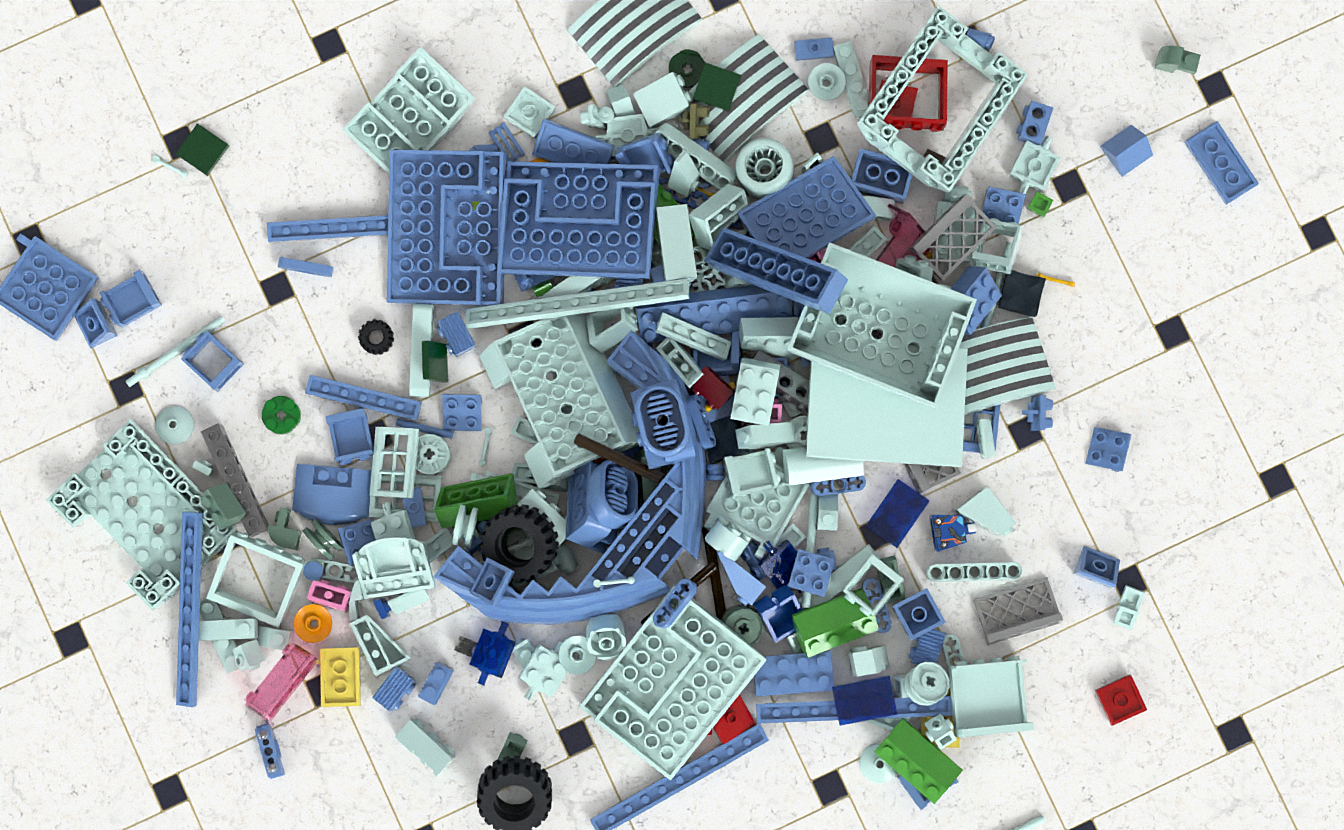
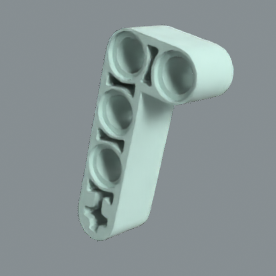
(576, 285)

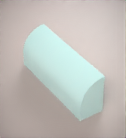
(676, 243)
(803, 469)

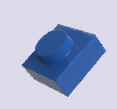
(382, 608)

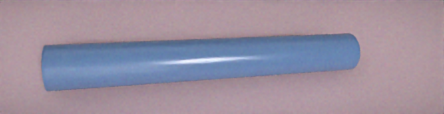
(425, 428)

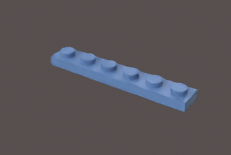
(363, 397)

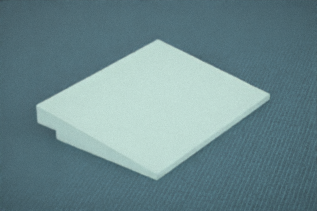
(873, 424)
(672, 685)

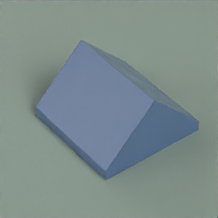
(1127, 149)
(95, 323)
(1097, 567)
(491, 582)

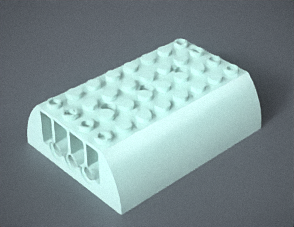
(903, 310)

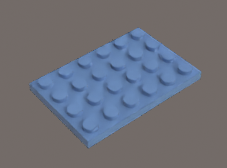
(809, 211)

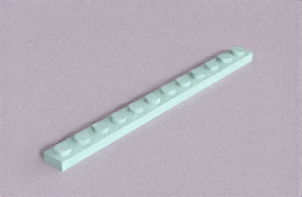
(577, 303)

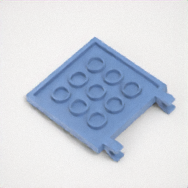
(45, 287)

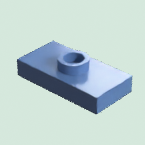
(814, 49)
(416, 508)

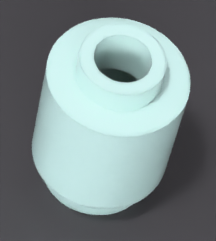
(956, 193)
(566, 559)

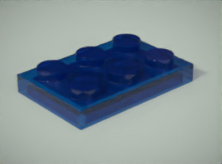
(897, 513)
(864, 700)

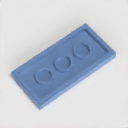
(568, 145)
(1221, 162)

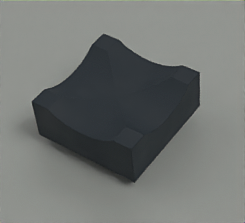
(1021, 293)
(725, 439)

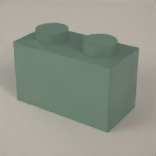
(222, 506)

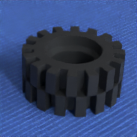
(387, 337)

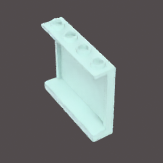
(988, 697)

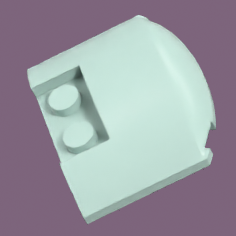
(393, 567)

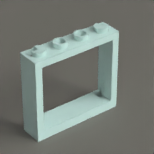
(245, 606)

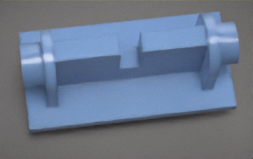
(748, 556)

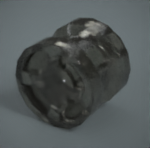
(465, 646)

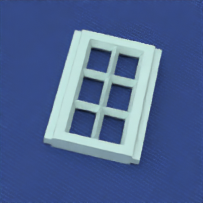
(410, 468)
(427, 480)

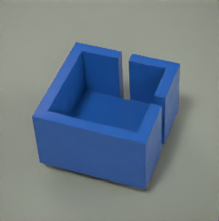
(777, 612)

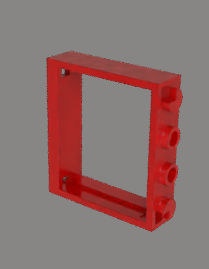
(928, 66)

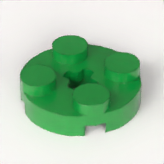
(289, 422)

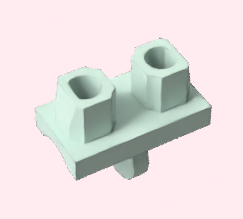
(597, 116)

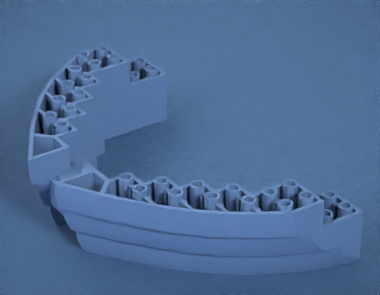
(644, 549)

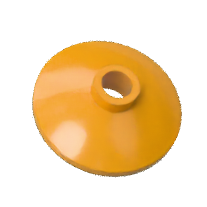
(303, 621)

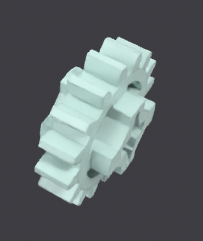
(704, 279)

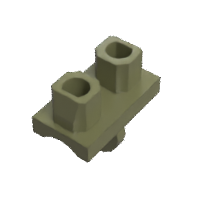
(693, 117)

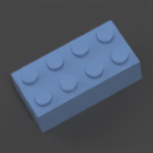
(794, 674)

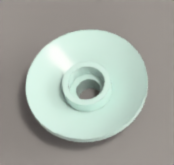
(830, 73)
(183, 429)
(585, 659)
(871, 771)

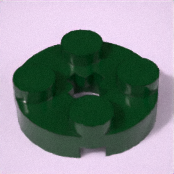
(694, 60)

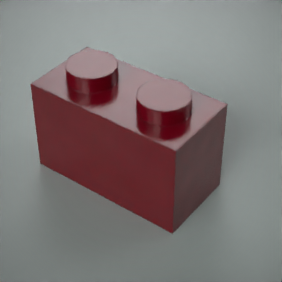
(713, 388)

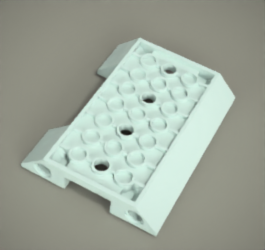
(581, 382)
(162, 495)

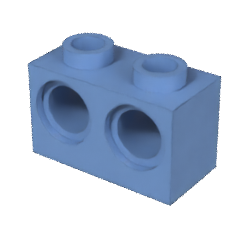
(1039, 125)

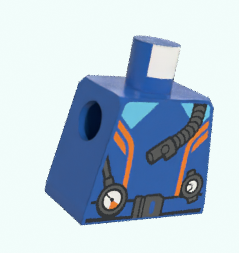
(949, 531)

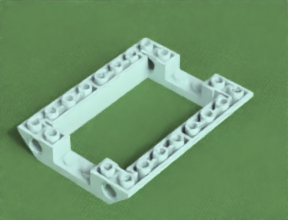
(996, 67)

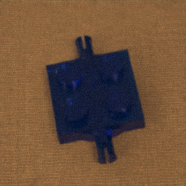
(778, 563)
(492, 653)

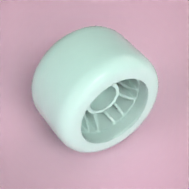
(763, 155)

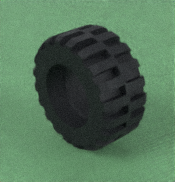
(536, 526)
(520, 773)

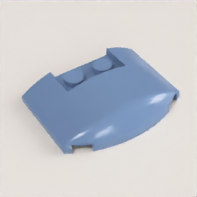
(332, 494)

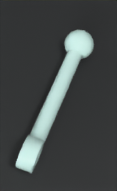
(156, 159)
(488, 431)
(597, 583)

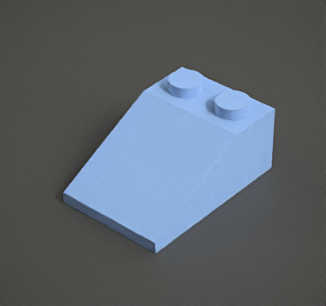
(743, 583)

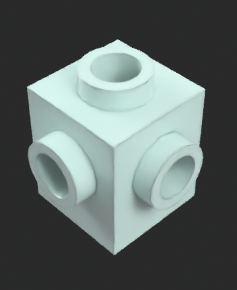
(940, 731)

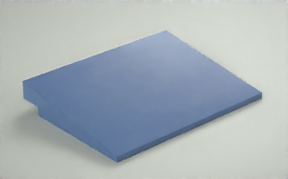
(578, 219)
(435, 237)

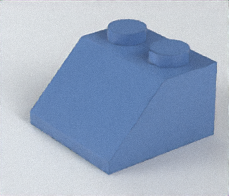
(918, 614)

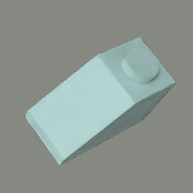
(684, 175)
(827, 513)
(274, 637)

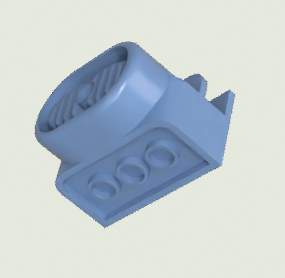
(662, 443)
(600, 503)

